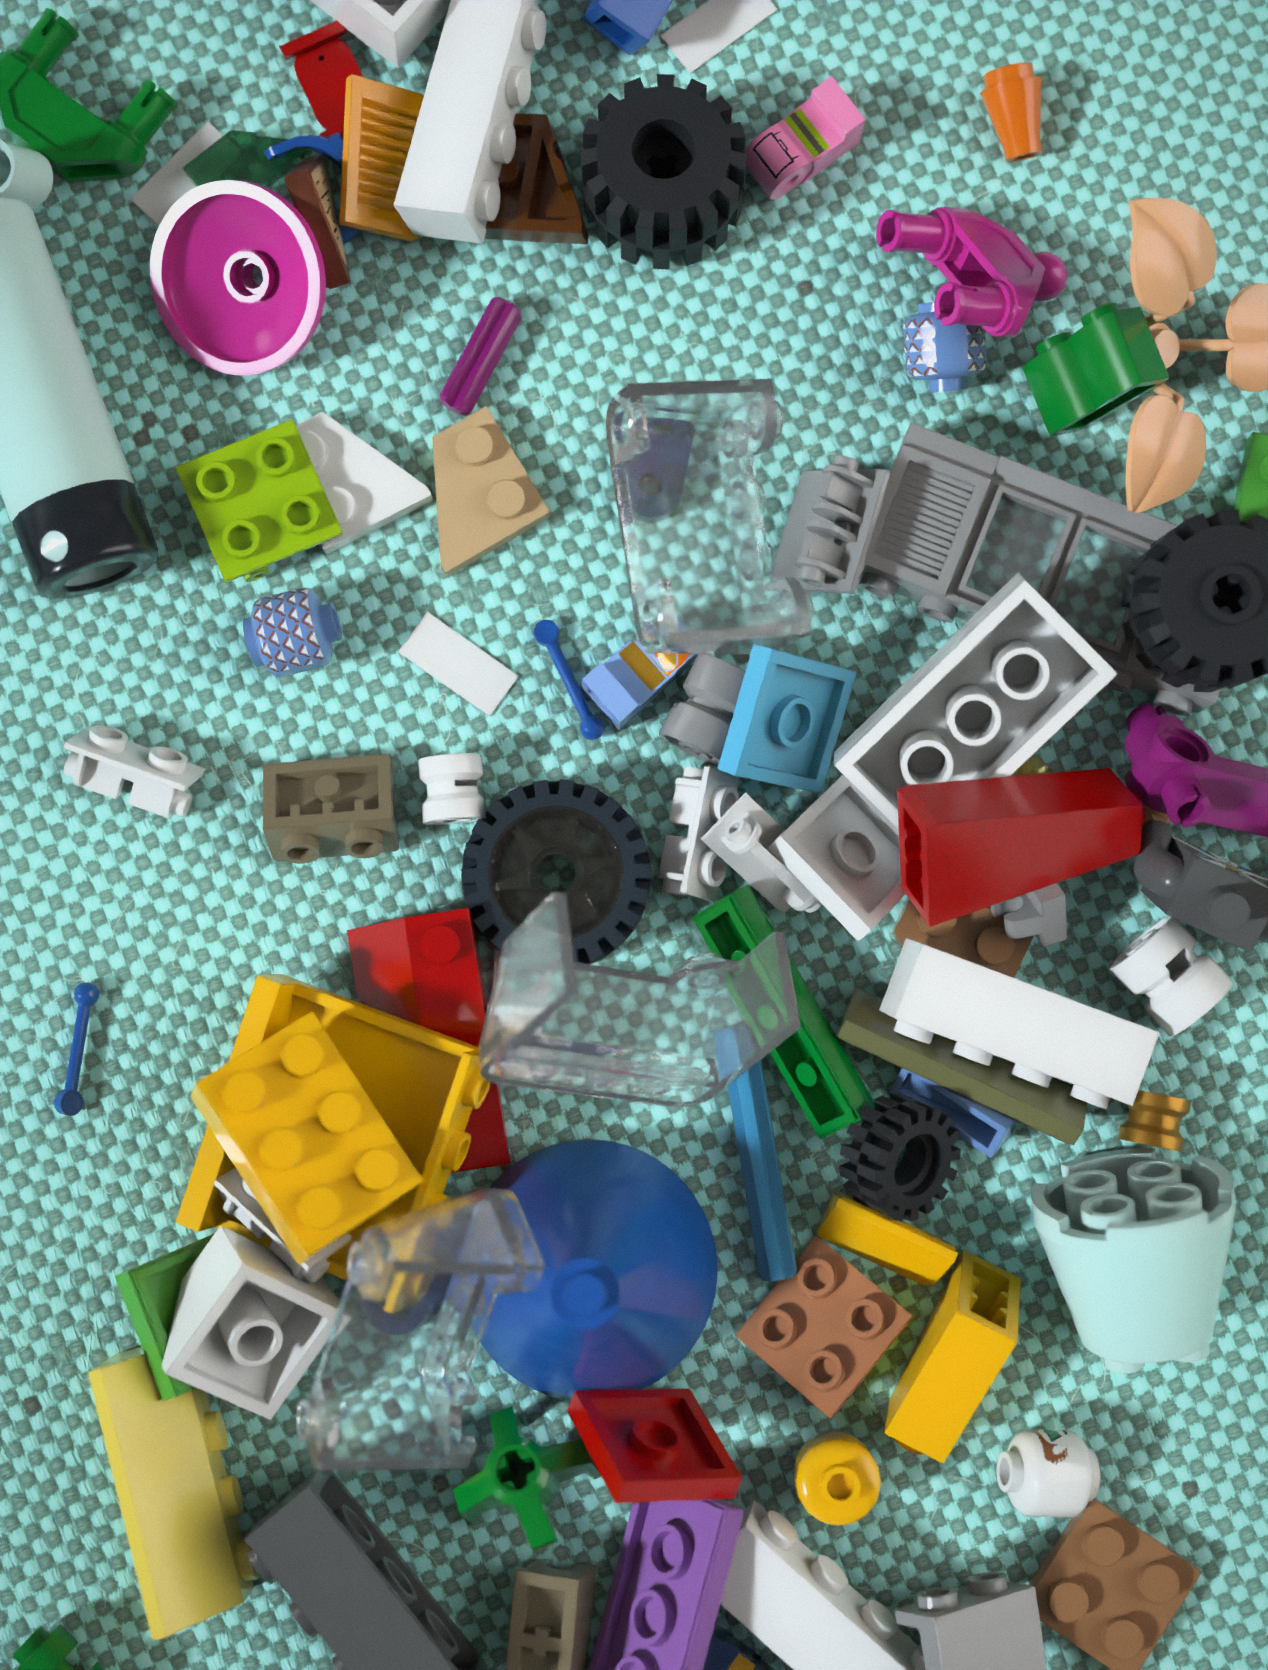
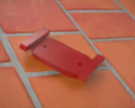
(326, 79)

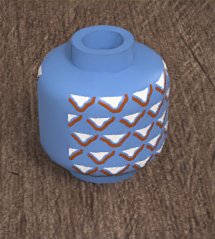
(941, 351)
(291, 632)

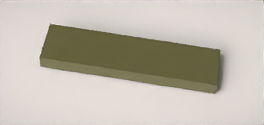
(1039, 1107)

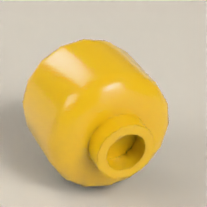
(836, 1478)

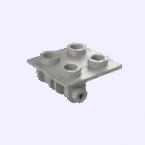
(831, 526)

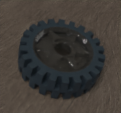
(566, 824)

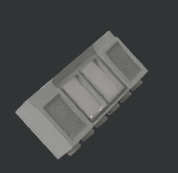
(971, 520)

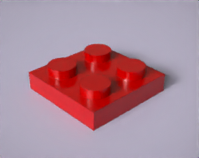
(653, 1445)

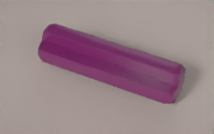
(480, 356)

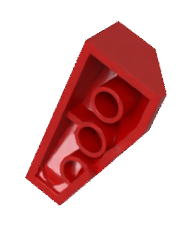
(433, 977)

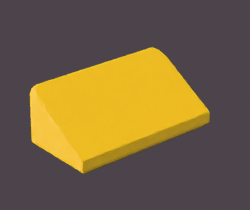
(886, 1240)

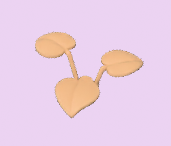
(1168, 260)

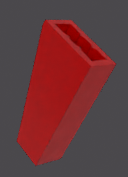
(1009, 836)

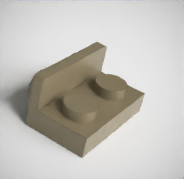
(329, 808)

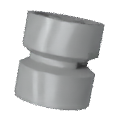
(704, 719)

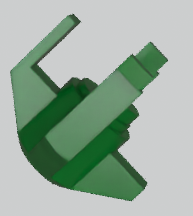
(522, 1477)

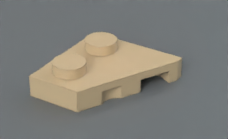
(480, 491)

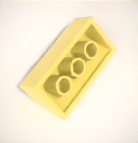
(173, 1495)

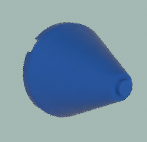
(621, 1274)

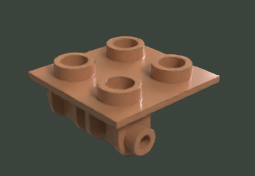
(824, 1327)

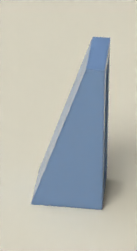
(975, 1122)

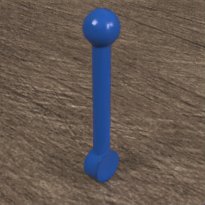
(546, 635)
(68, 1100)

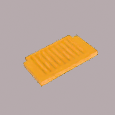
(375, 149)

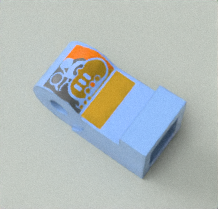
(632, 680)

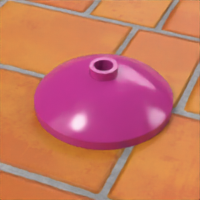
(207, 282)

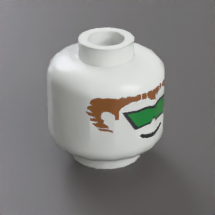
(1048, 1473)

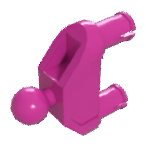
(987, 266)

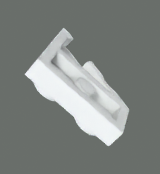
(358, 480)

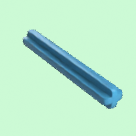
(762, 1175)

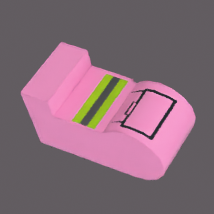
(805, 140)

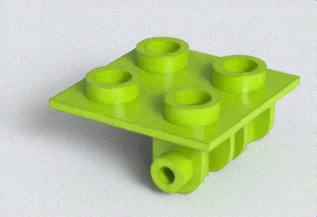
(259, 501)

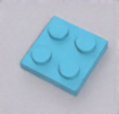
(786, 719)

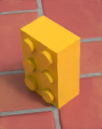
(305, 1137)

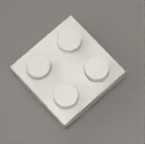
(845, 857)

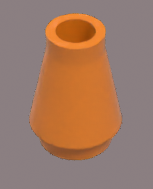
(1014, 108)

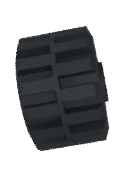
(663, 171)
(1187, 629)

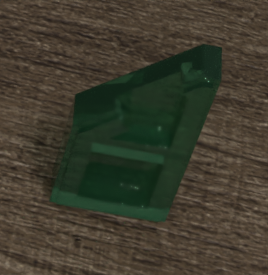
(242, 157)

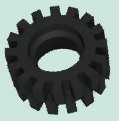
(877, 1145)

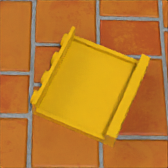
(410, 1073)

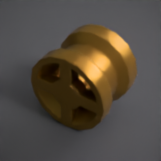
(1155, 1120)

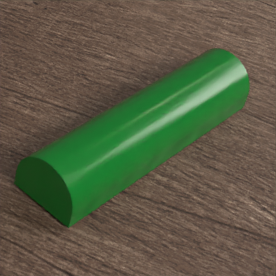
(812, 1056)

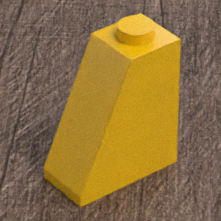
(955, 1357)

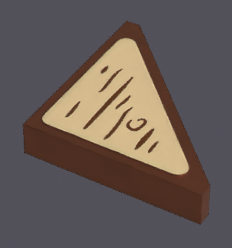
(314, 199)

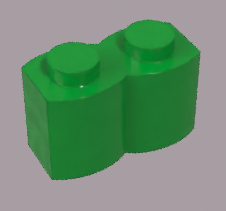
(1095, 369)

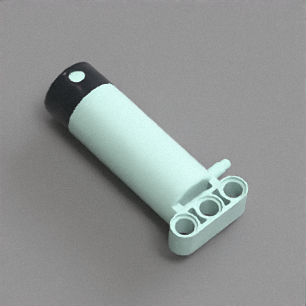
(57, 443)

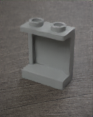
(978, 1626)

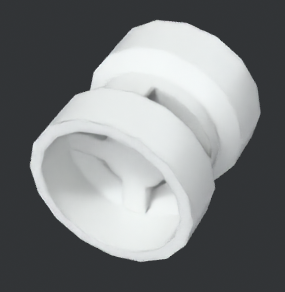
(452, 788)

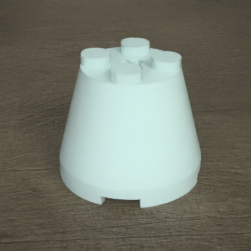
(1138, 1252)

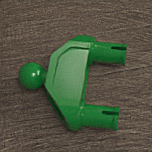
(60, 128)

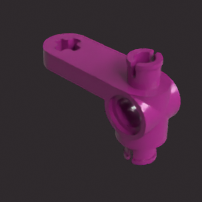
(1185, 779)

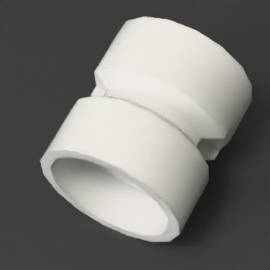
(1177, 997)

